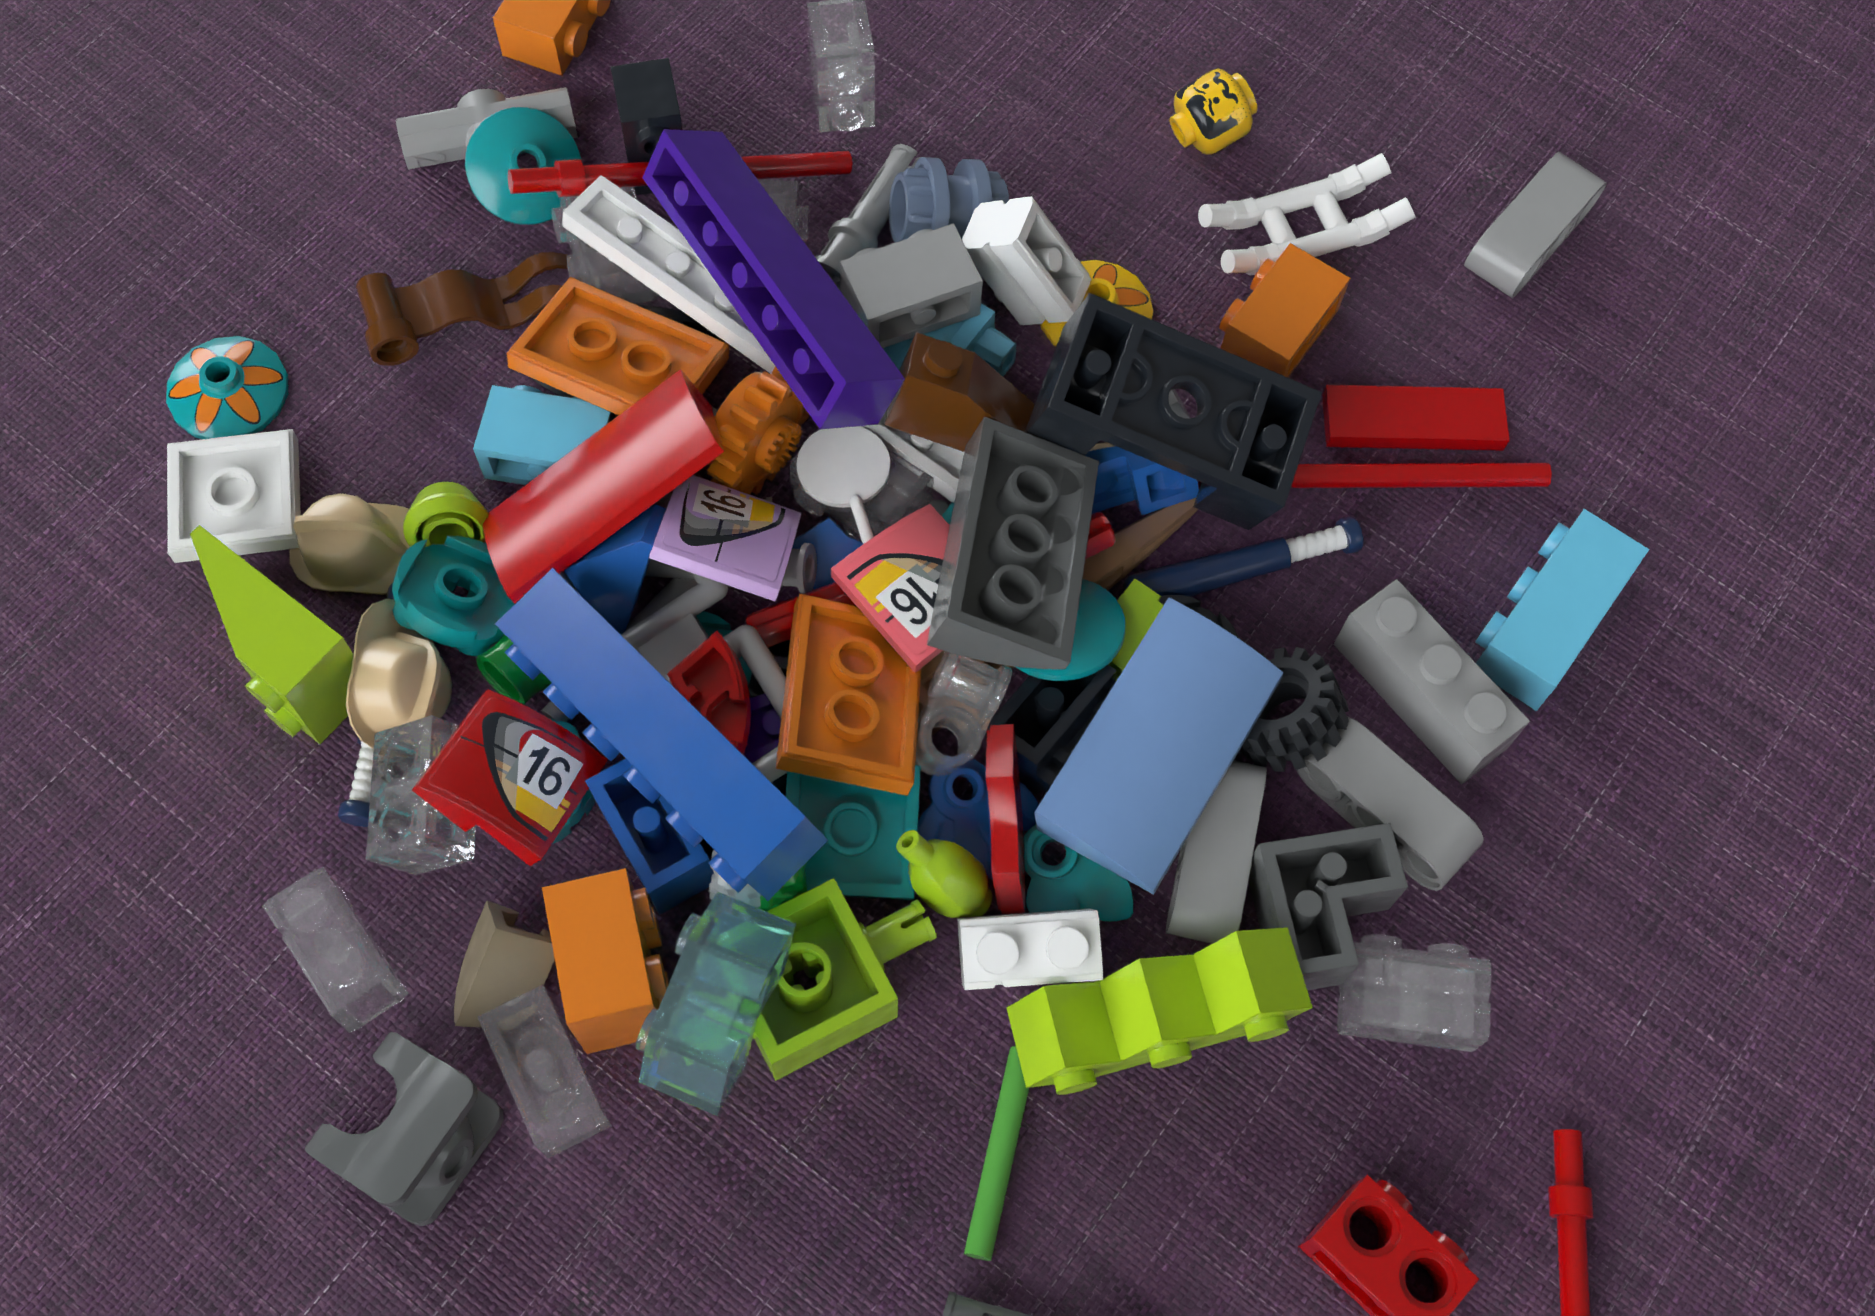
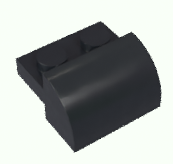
(1051, 721)

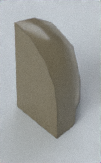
(499, 964)

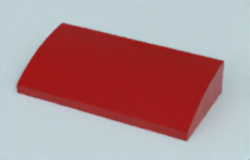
(602, 484)

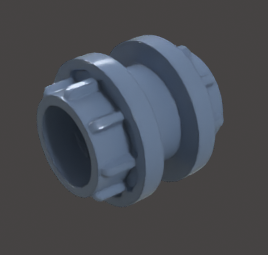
(932, 199)

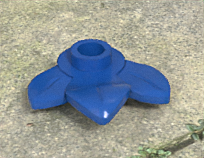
(967, 820)

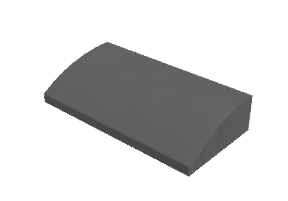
(1015, 550)

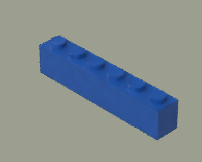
(663, 736)

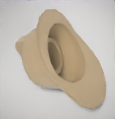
(349, 545)
(393, 675)

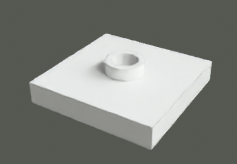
(236, 490)

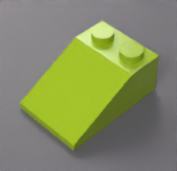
(292, 655)

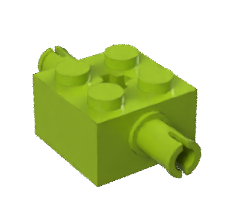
(849, 974)

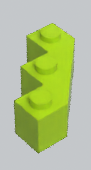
(1159, 1010)

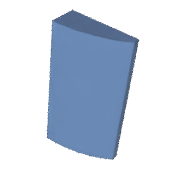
(1158, 746)

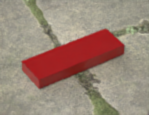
(1415, 417)

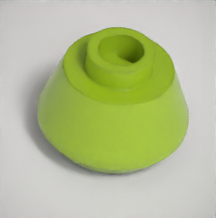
(444, 511)

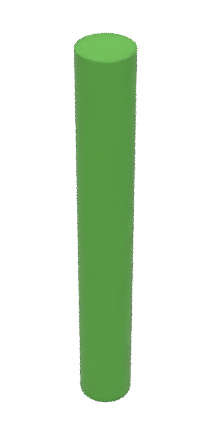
(998, 1161)

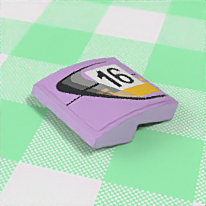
(727, 536)

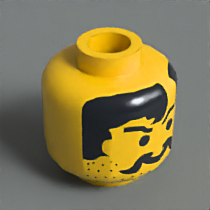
(1213, 111)

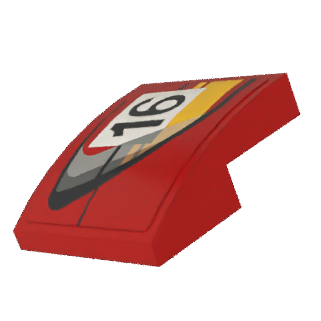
(510, 775)

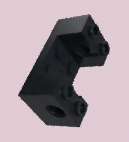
(1115, 384)

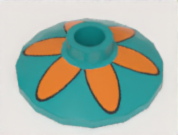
(240, 403)

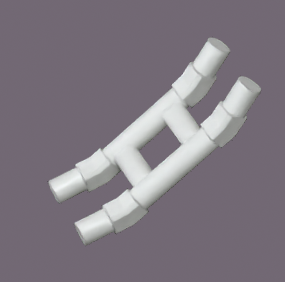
(1323, 197)

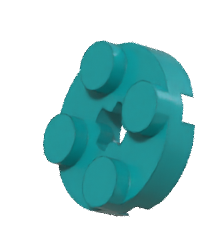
(428, 606)

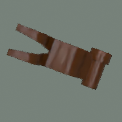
(445, 298)

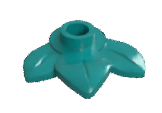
(1073, 883)

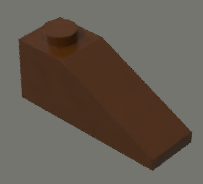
(950, 393)

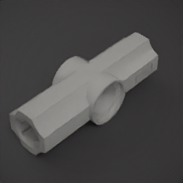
(445, 134)

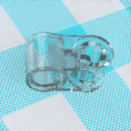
(964, 700)

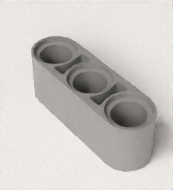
(1535, 224)
(1377, 787)
(1218, 859)

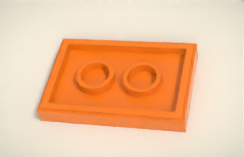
(611, 348)
(847, 701)

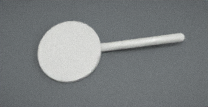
(844, 470)

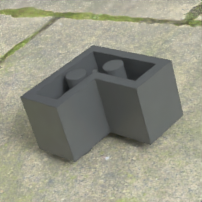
(1319, 883)

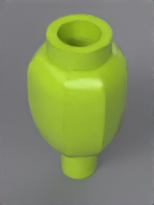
(945, 876)

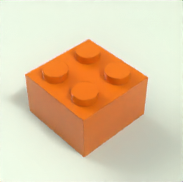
(604, 957)

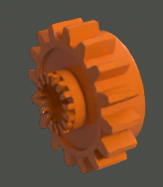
(757, 431)

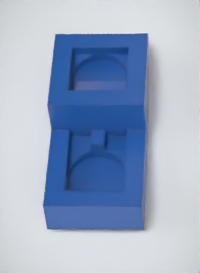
(1130, 477)

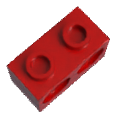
(1378, 1275)

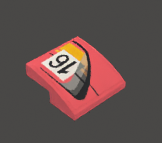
(897, 581)

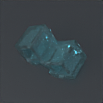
(712, 1003)

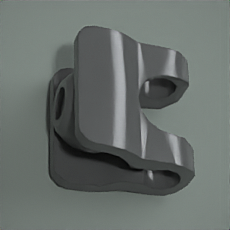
(424, 1143)

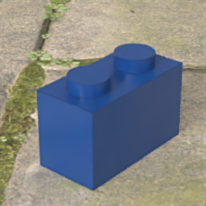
(656, 851)

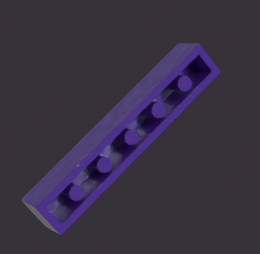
(772, 280)

